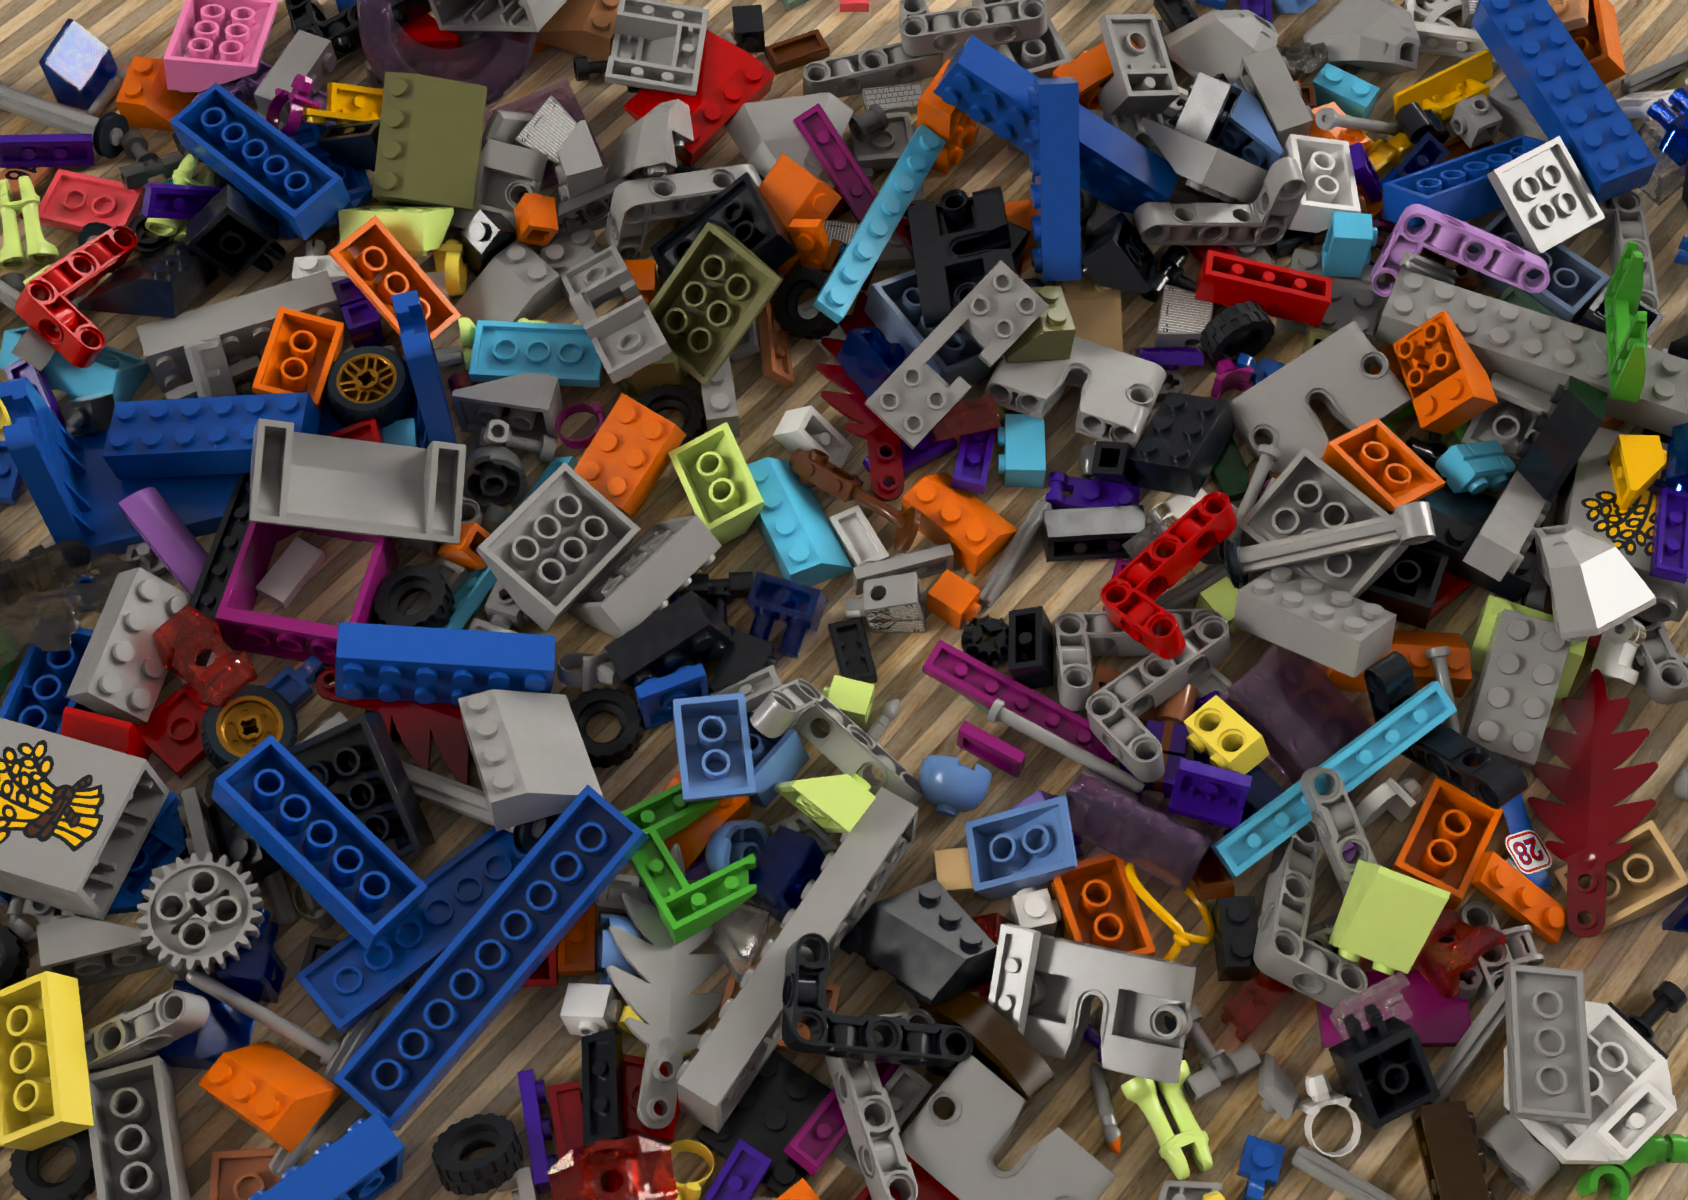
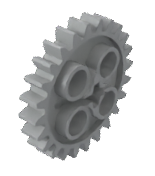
(180, 888)

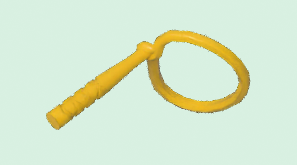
(1181, 938)

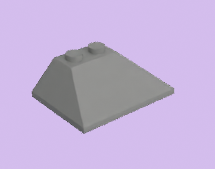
(657, 46)

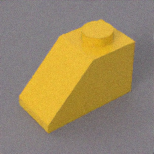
(1635, 465)

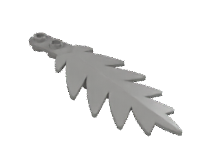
(662, 998)

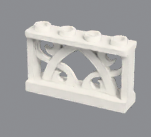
(1440, 34)

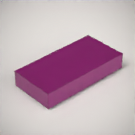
(991, 749)

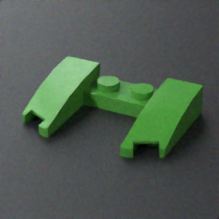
(1625, 328)
(682, 906)

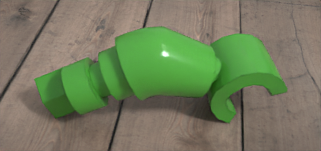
(1655, 1150)

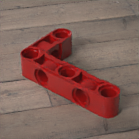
(46, 296)
(1133, 591)

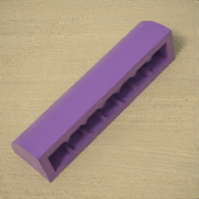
(166, 536)

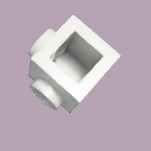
(1035, 910)
(590, 1008)

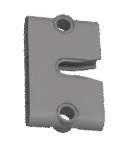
(502, 176)
(1327, 373)
(1114, 388)
(1134, 997)
(963, 1148)

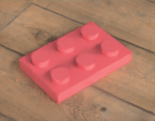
(82, 199)

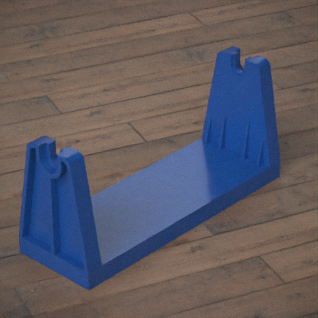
(82, 494)

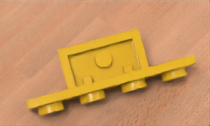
(1449, 86)
(347, 105)

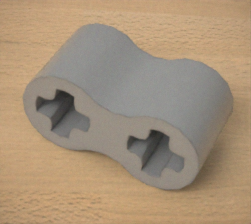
(1519, 1155)

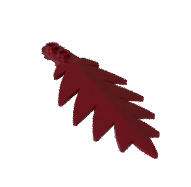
(868, 425)
(415, 726)
(1591, 792)

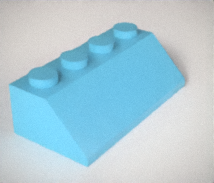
(110, 373)
(796, 526)

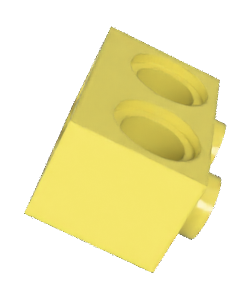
(1229, 734)

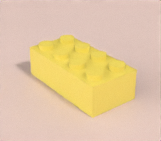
(42, 1062)

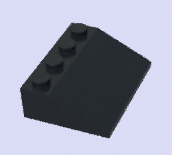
(743, 214)
(154, 283)
(1456, 525)
(368, 778)

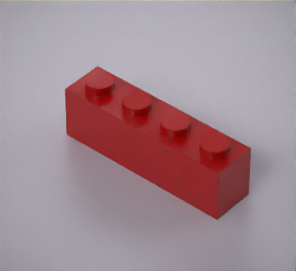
(1278, 289)

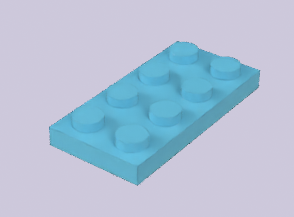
(534, 348)

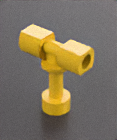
(1382, 153)

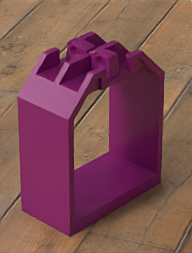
(283, 635)

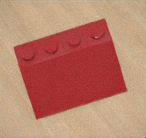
(724, 84)

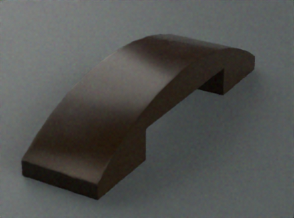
(997, 1039)

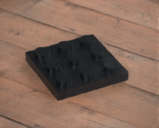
(769, 1119)

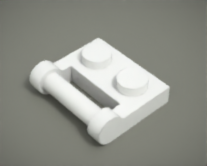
(1636, 104)

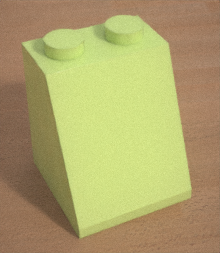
(1386, 917)

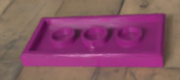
(1434, 1018)

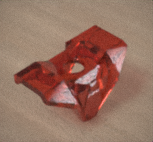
(187, 636)
(1445, 961)
(641, 1161)

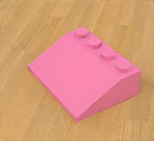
(217, 42)

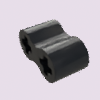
(1417, 122)

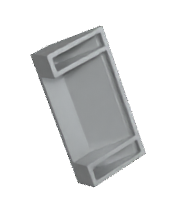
(356, 484)

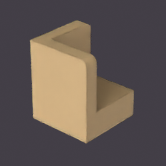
(954, 870)

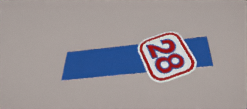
(1525, 845)

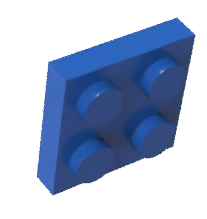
(657, 694)

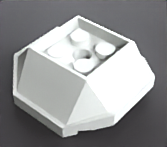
(1627, 1095)

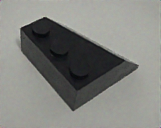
(924, 943)

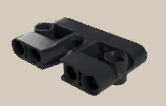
(957, 247)

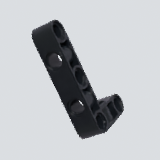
(343, 27)
(1443, 749)
(850, 1035)

